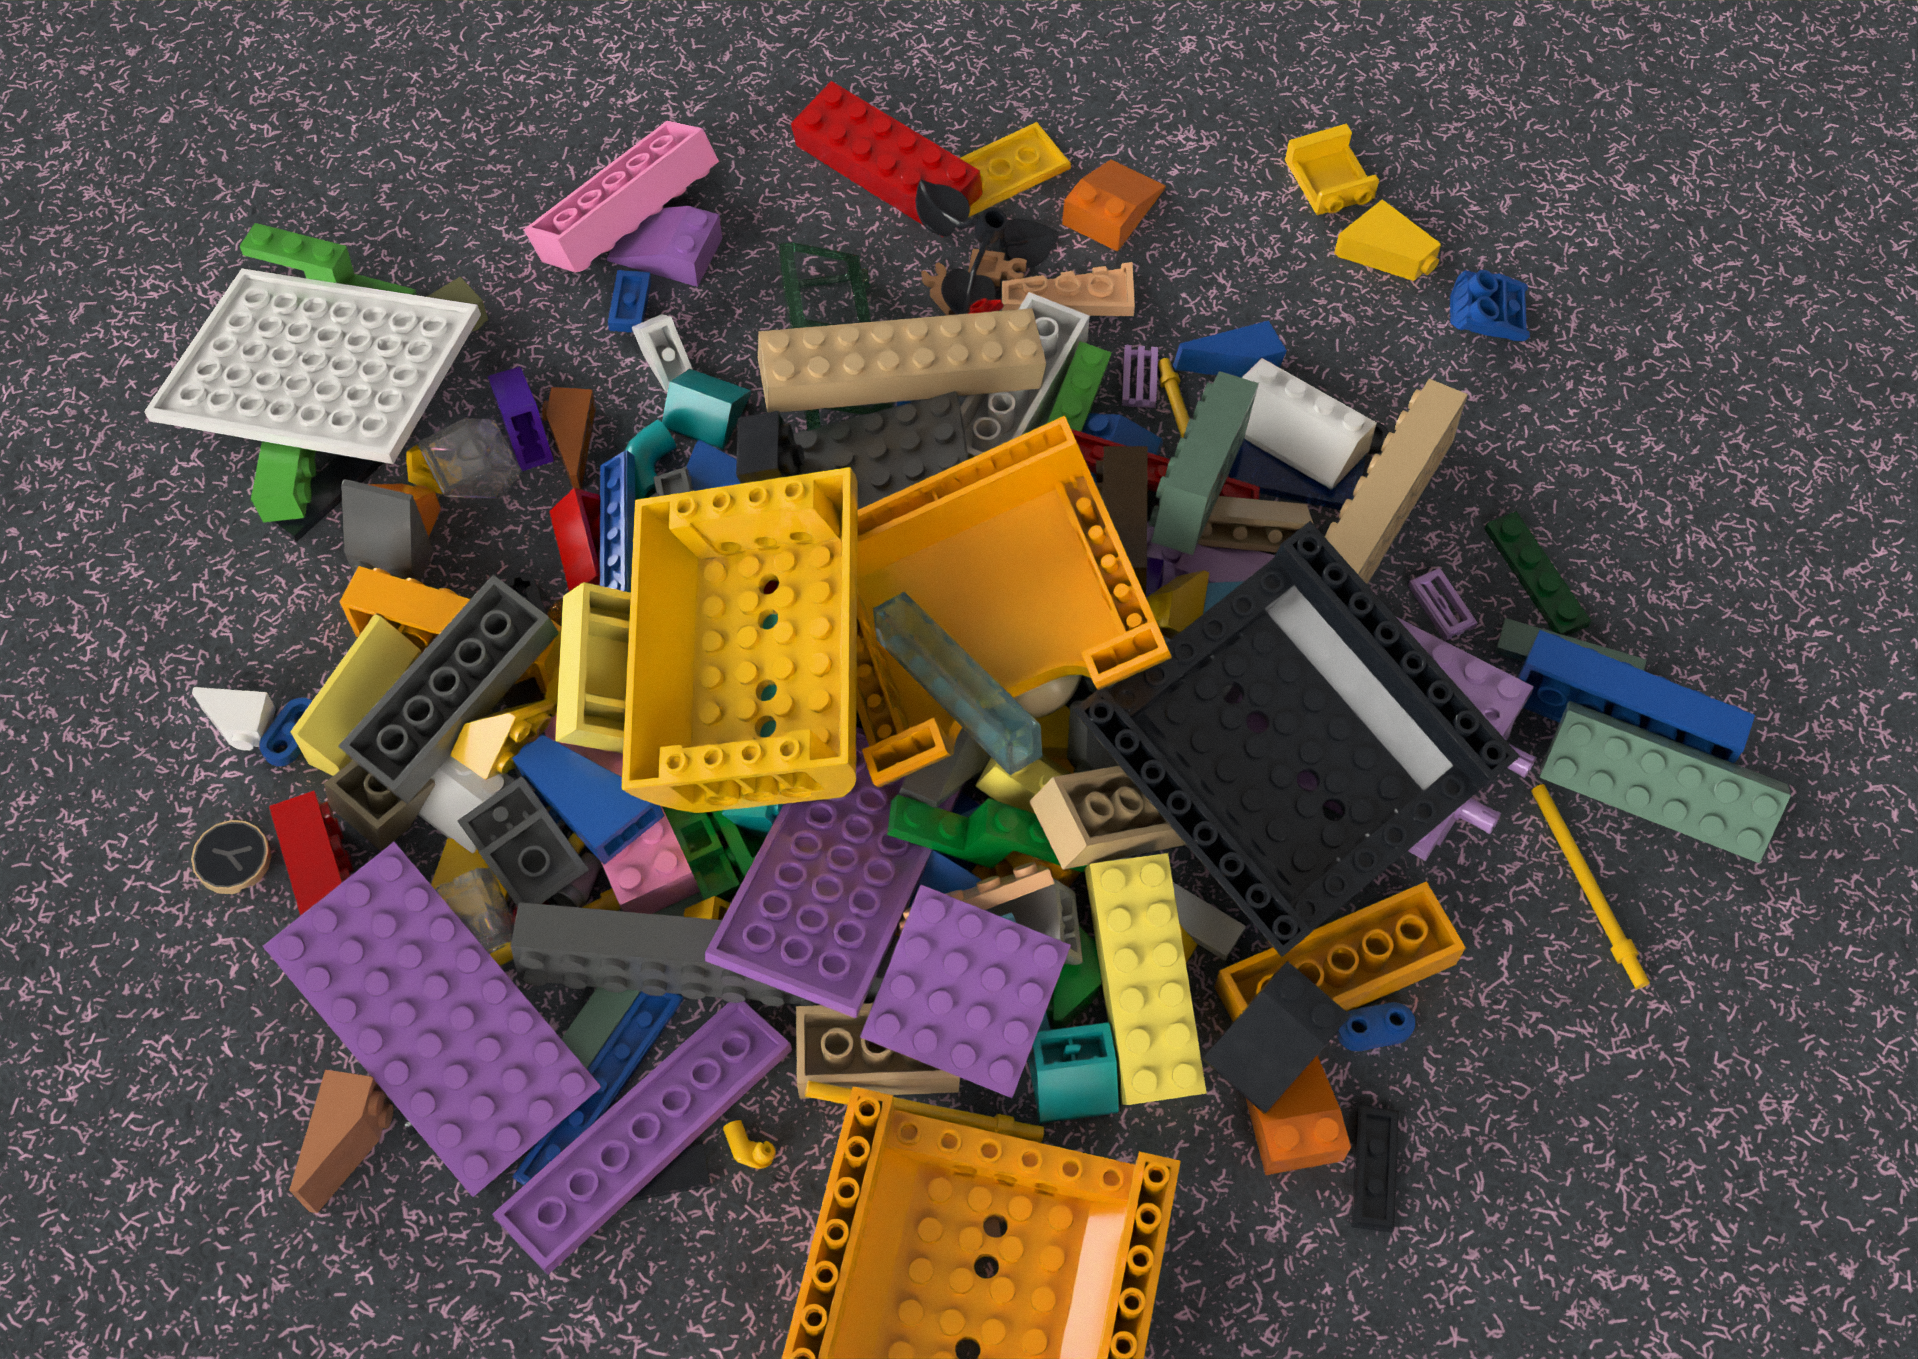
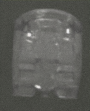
(480, 906)

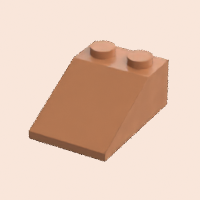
(339, 1136)

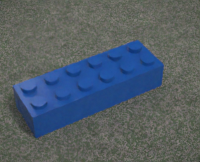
(1618, 689)

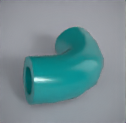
(648, 448)

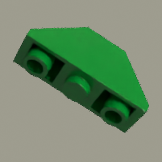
(1076, 985)

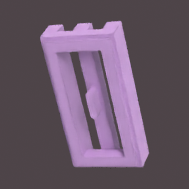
(1140, 354)
(1431, 610)

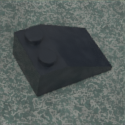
(1276, 1037)

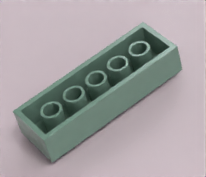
(1202, 462)
(1665, 781)

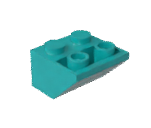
(1074, 1073)

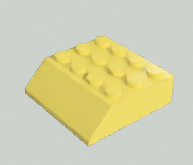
(593, 667)

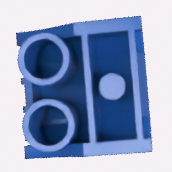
(1489, 305)

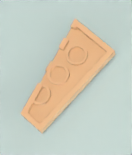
(1093, 293)
(996, 891)

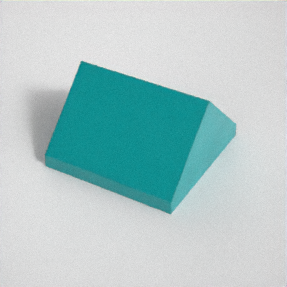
(704, 407)

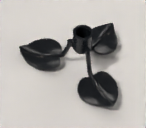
(944, 208)

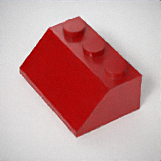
(578, 536)

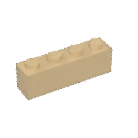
(1253, 523)

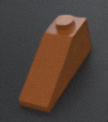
(571, 422)

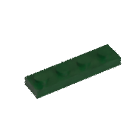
(1537, 574)

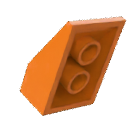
(1110, 203)
(1302, 1125)

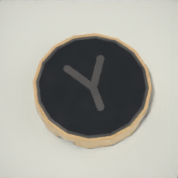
(231, 857)

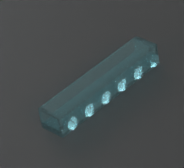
(958, 683)

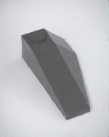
(946, 777)

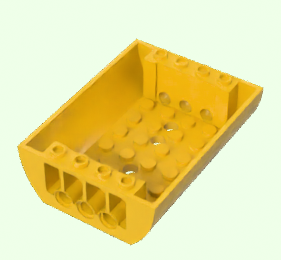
(706, 659)

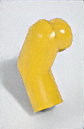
(746, 1151)

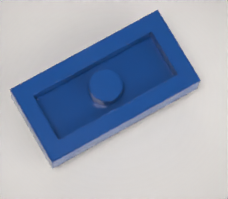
(629, 300)

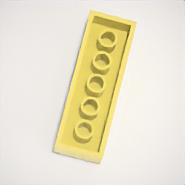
(1145, 979)

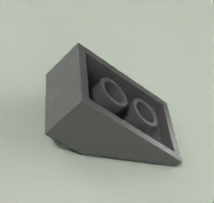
(384, 531)

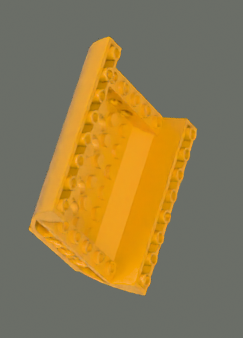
(906, 1228)

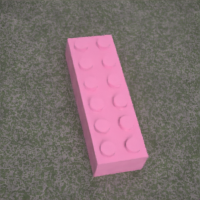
(621, 196)
(653, 867)

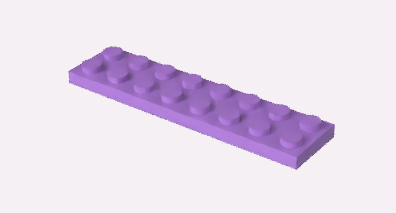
(641, 1134)

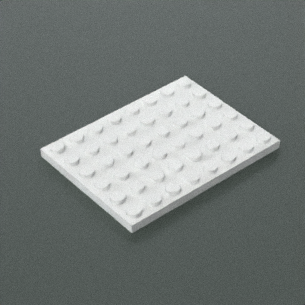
(315, 365)

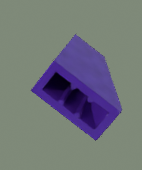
(521, 418)

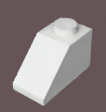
(662, 348)
(237, 714)

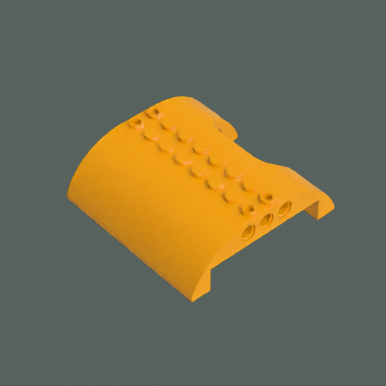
(1015, 570)

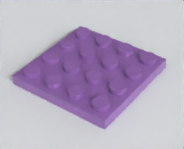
(965, 991)

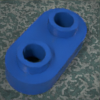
(279, 734)
(1377, 1027)

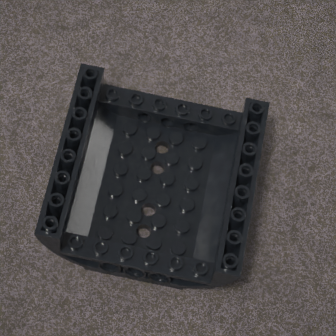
(1340, 700)

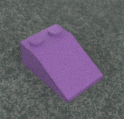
(671, 244)

